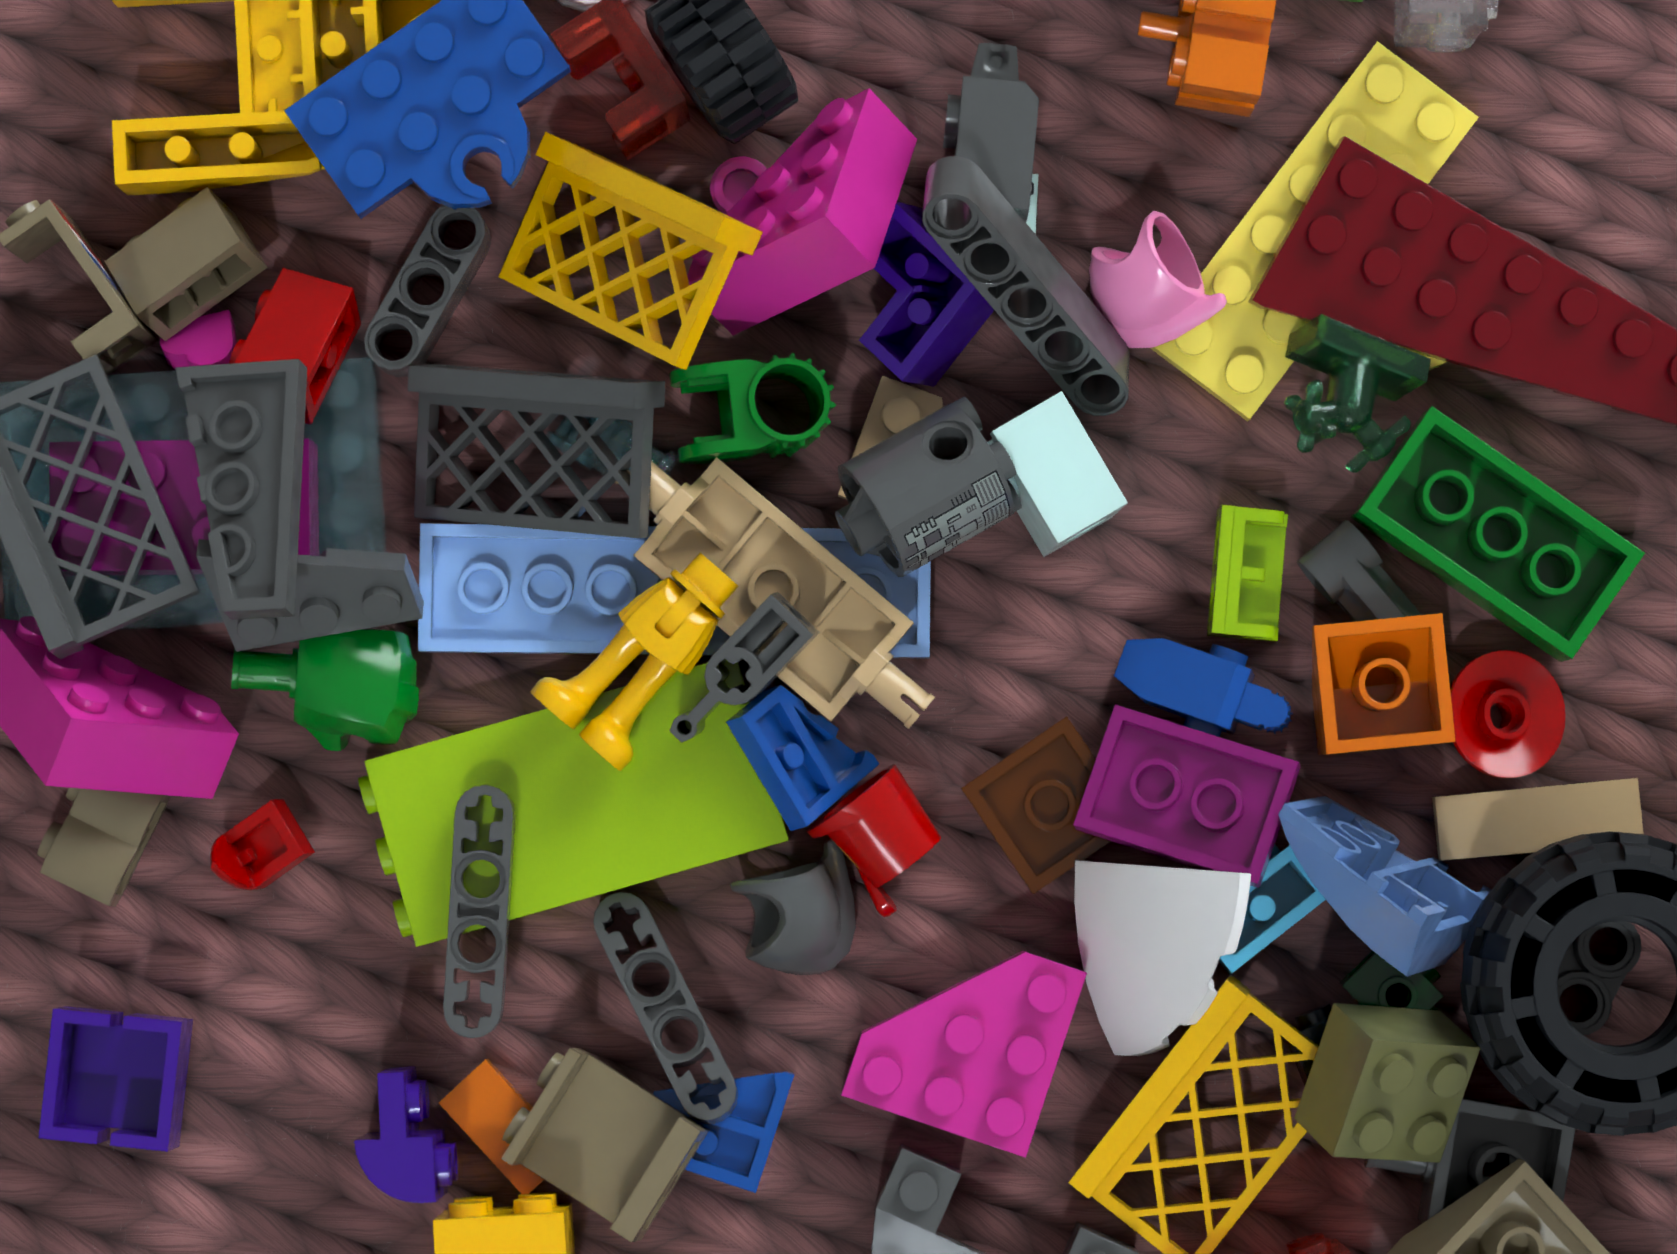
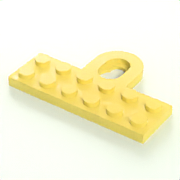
(1380, 107)

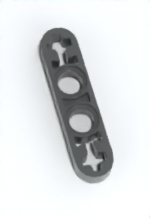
(470, 910)
(670, 1005)

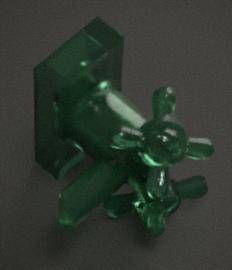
(1357, 371)

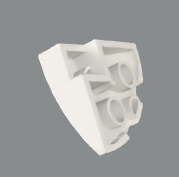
(1154, 945)

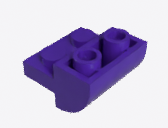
(401, 1158)

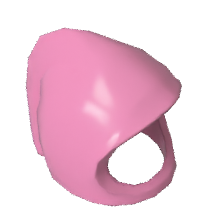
(1152, 290)

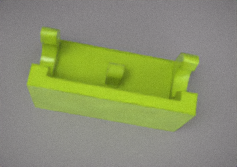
(1247, 573)

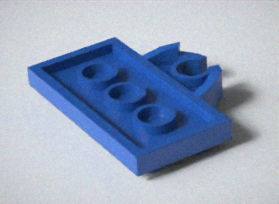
(432, 103)

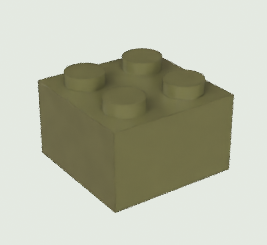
(1386, 1083)

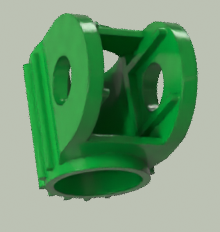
(741, 427)

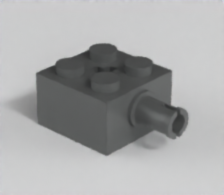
(1476, 1138)

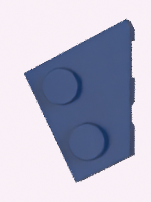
(797, 755)
(741, 1143)

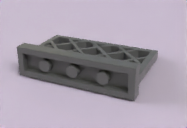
(537, 393)
(30, 544)

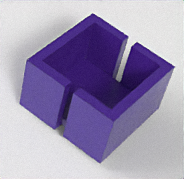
(115, 1078)

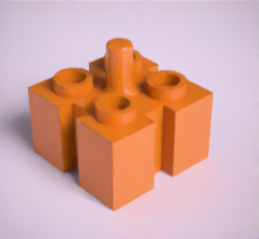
(1216, 51)

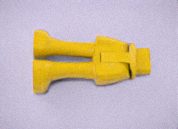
(669, 623)

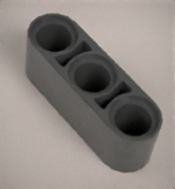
(427, 258)

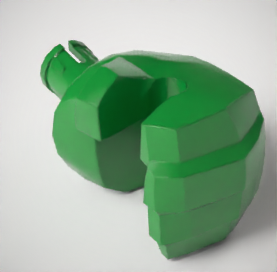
(341, 684)

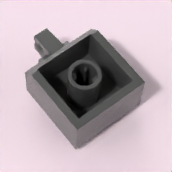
(996, 123)

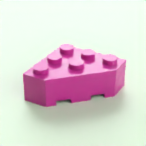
(818, 212)
(107, 721)
(973, 1053)

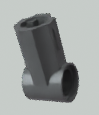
(1351, 574)

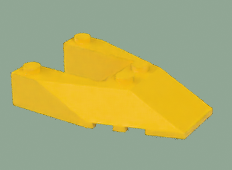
(281, 57)

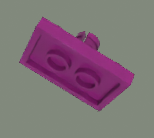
(1186, 795)

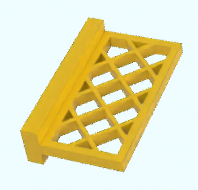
(657, 208)
(1162, 1095)

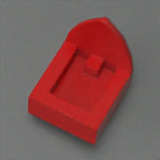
(260, 848)

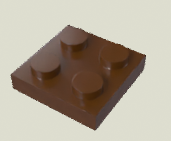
(1033, 803)

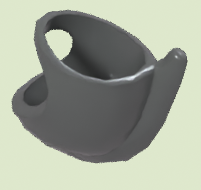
(802, 915)

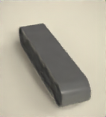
(1026, 285)

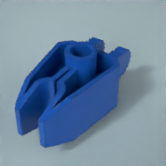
(1204, 688)

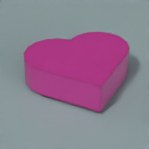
(202, 342)

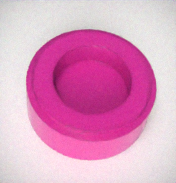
(733, 180)

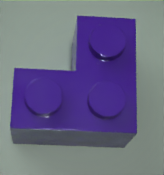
(933, 306)

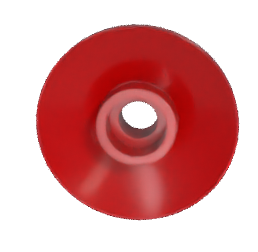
(1529, 708)

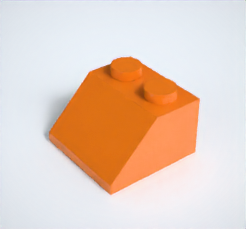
(1381, 684)

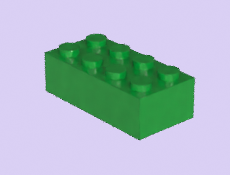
(1497, 535)

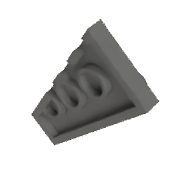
(250, 462)

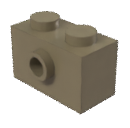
(185, 264)

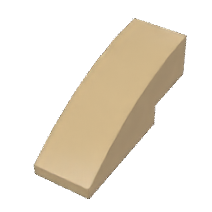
(1533, 817)

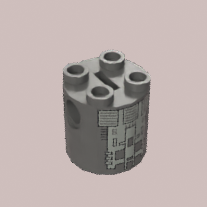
(926, 489)

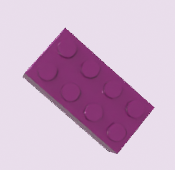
(174, 475)

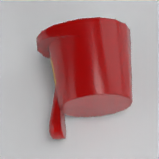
(879, 831)

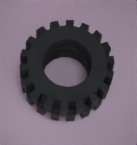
(723, 62)

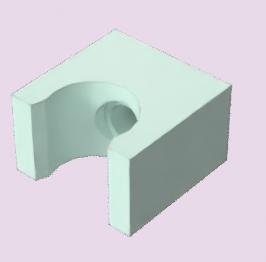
(1058, 474)

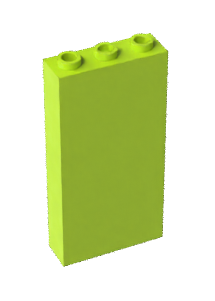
(577, 816)

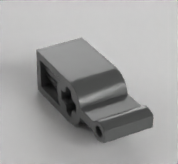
(744, 646)

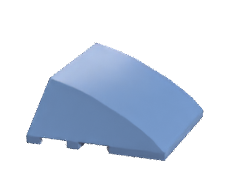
(1394, 904)

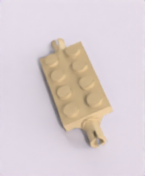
(771, 555)

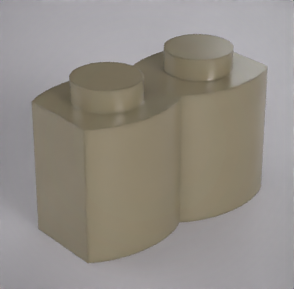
(101, 841)

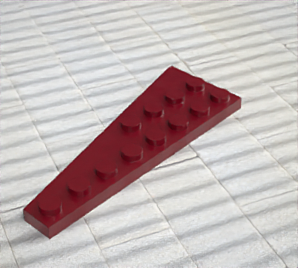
(1463, 290)

